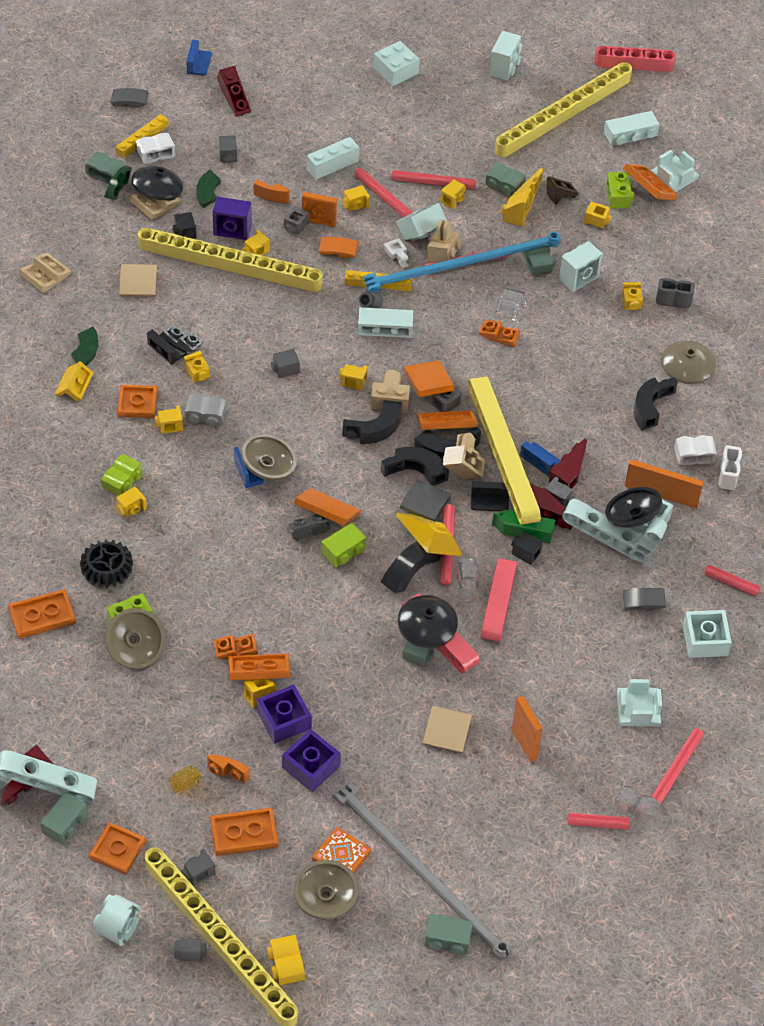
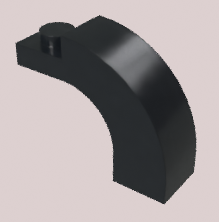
(644, 409)
(378, 428)
(437, 445)
(419, 460)
(406, 565)

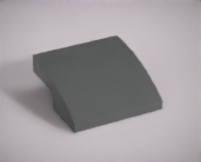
(425, 500)

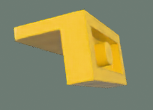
(75, 381)

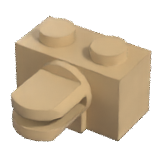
(443, 243)
(390, 390)
(463, 458)

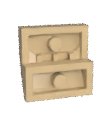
(152, 207)
(44, 272)
(138, 280)
(447, 729)

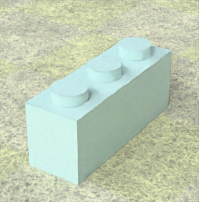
(631, 128)
(332, 158)
(385, 322)

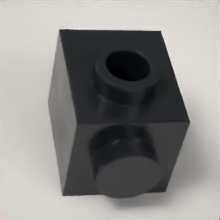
(184, 225)
(526, 547)

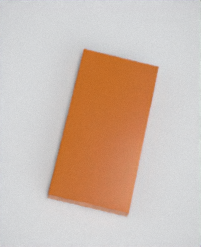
(668, 483)

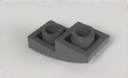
(130, 96)
(176, 337)
(644, 598)

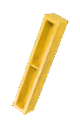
(149, 130)
(355, 278)

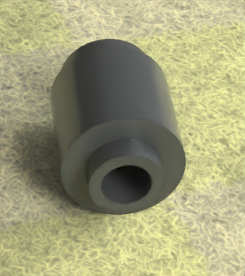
(371, 300)
(189, 949)

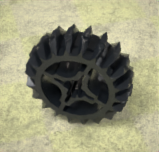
(97, 571)

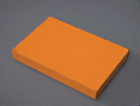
(650, 182)
(429, 378)
(446, 420)
(327, 506)
(41, 613)
(259, 666)
(526, 728)
(244, 831)

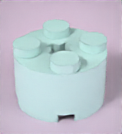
(117, 919)

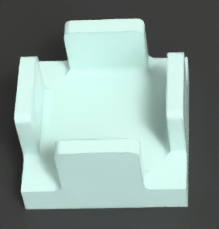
(674, 171)
(639, 704)

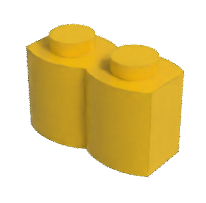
(287, 960)

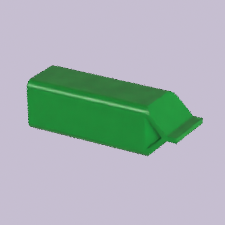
(509, 524)

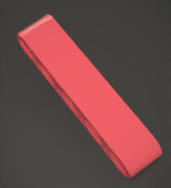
(637, 57)
(499, 600)
(458, 651)

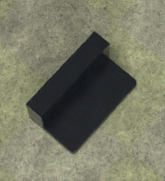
(164, 348)
(489, 496)

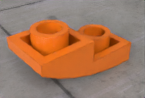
(273, 193)
(337, 245)
(496, 332)
(229, 646)
(223, 765)

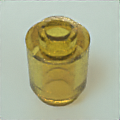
(185, 779)

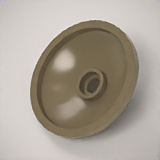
(688, 362)
(268, 457)
(147, 633)
(326, 878)

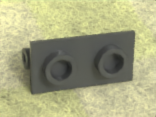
(301, 526)

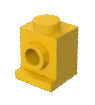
(452, 194)
(356, 198)
(597, 215)
(258, 244)
(632, 295)
(196, 367)
(353, 376)
(169, 420)
(130, 502)
(256, 689)

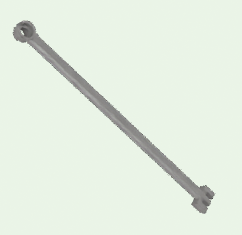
(350, 799)

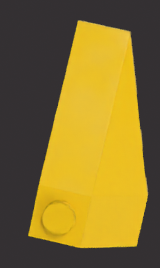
(521, 201)
(431, 535)

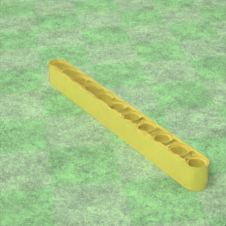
(563, 110)
(230, 259)
(504, 451)
(224, 945)

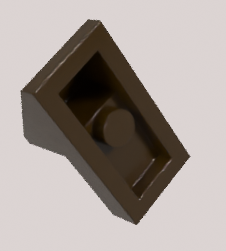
(558, 188)

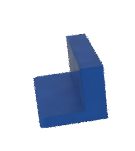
(198, 60)
(538, 457)
(248, 478)

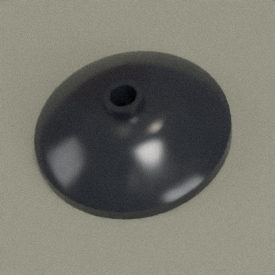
(157, 183)
(633, 507)
(425, 629)

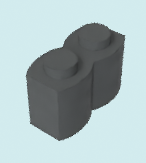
(675, 293)

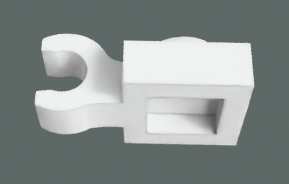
(397, 250)

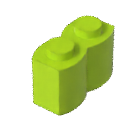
(122, 475)

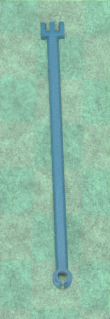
(374, 283)

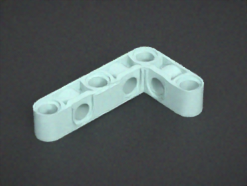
(624, 540)
(45, 776)

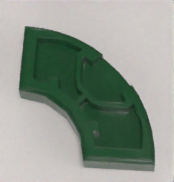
(117, 182)
(206, 187)
(87, 347)

